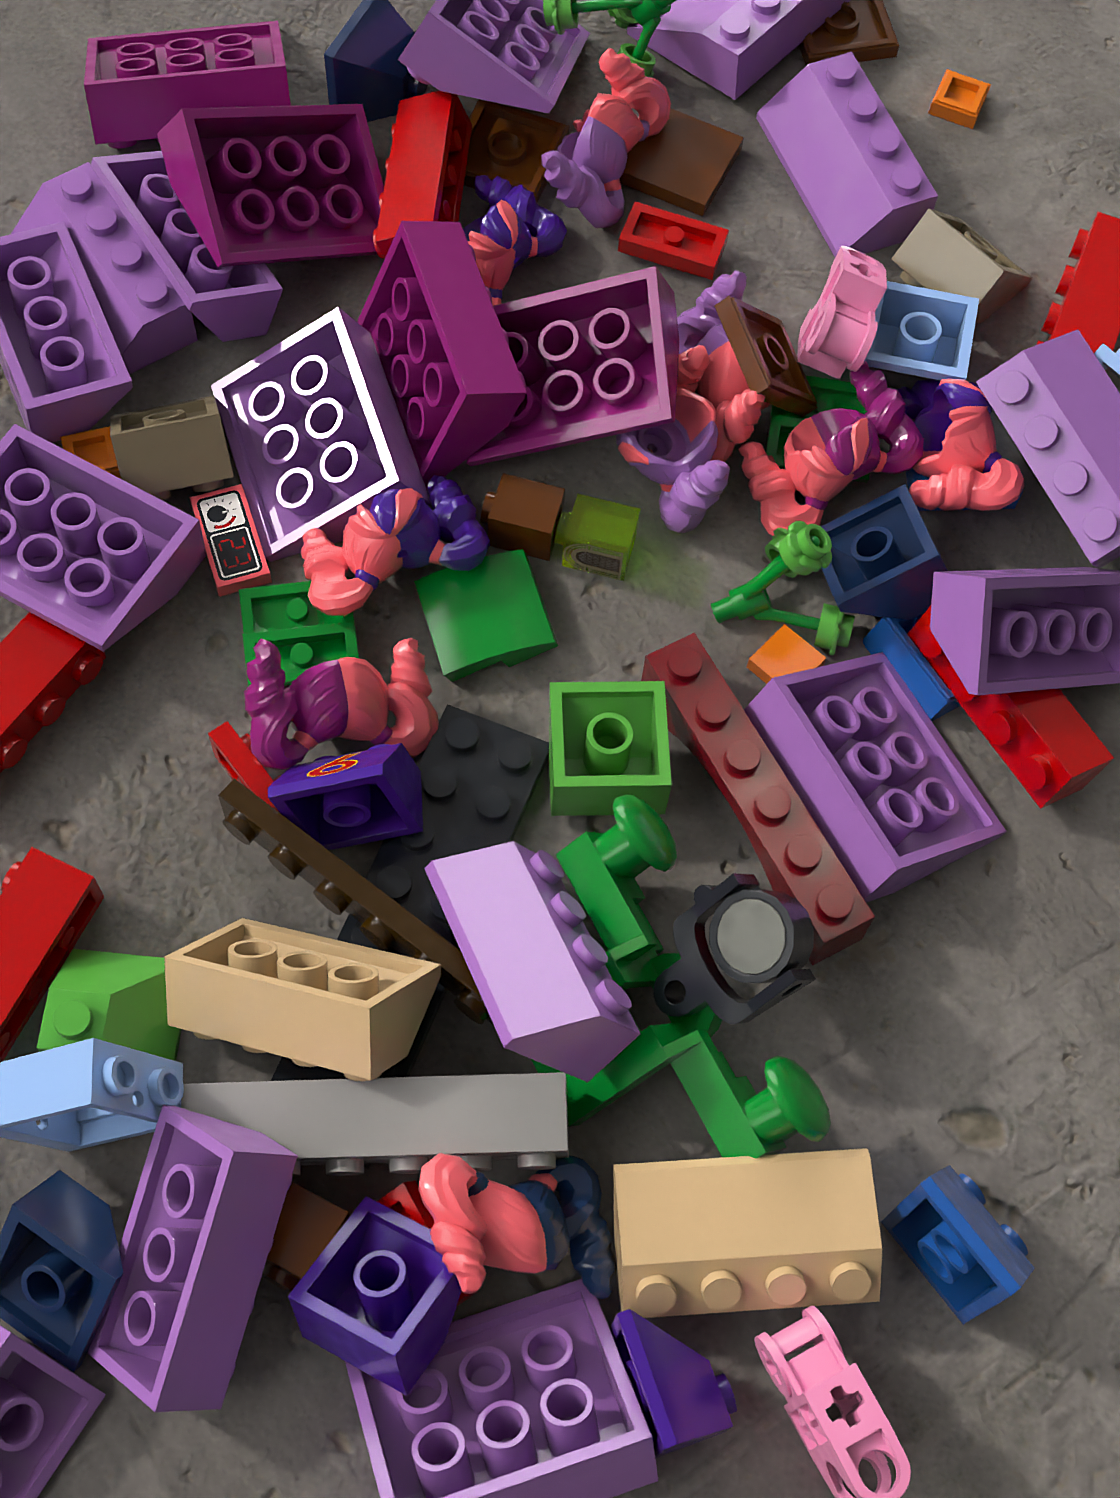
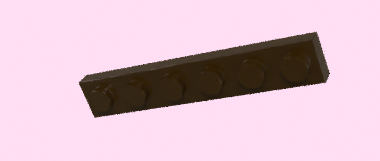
(342, 888)

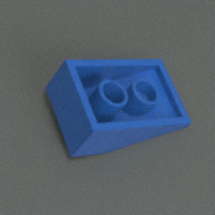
(959, 1244)

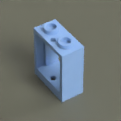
(85, 1094)

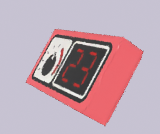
(231, 540)

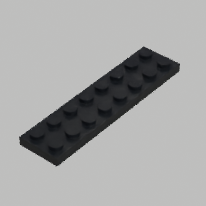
(473, 798)

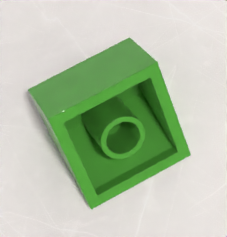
(607, 745)

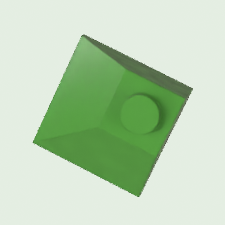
(110, 1000)

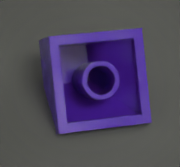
(672, 1384)

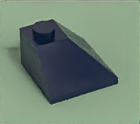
(365, 63)
(883, 558)
(58, 1267)

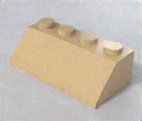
(300, 997)
(746, 1233)

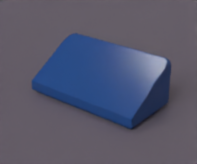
(928, 688)

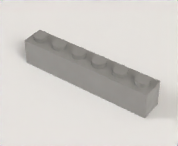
(400, 1119)

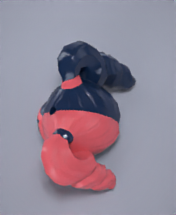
(518, 1223)

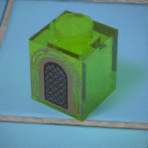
(598, 536)

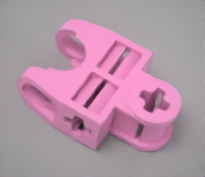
(843, 320)
(824, 1379)

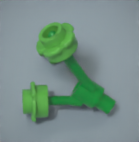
(565, 15)
(791, 553)

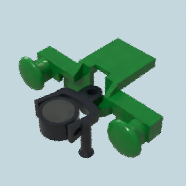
(752, 939)

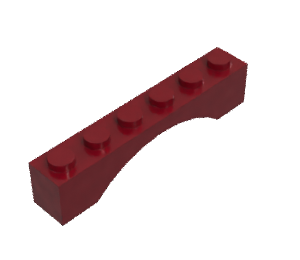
(780, 828)

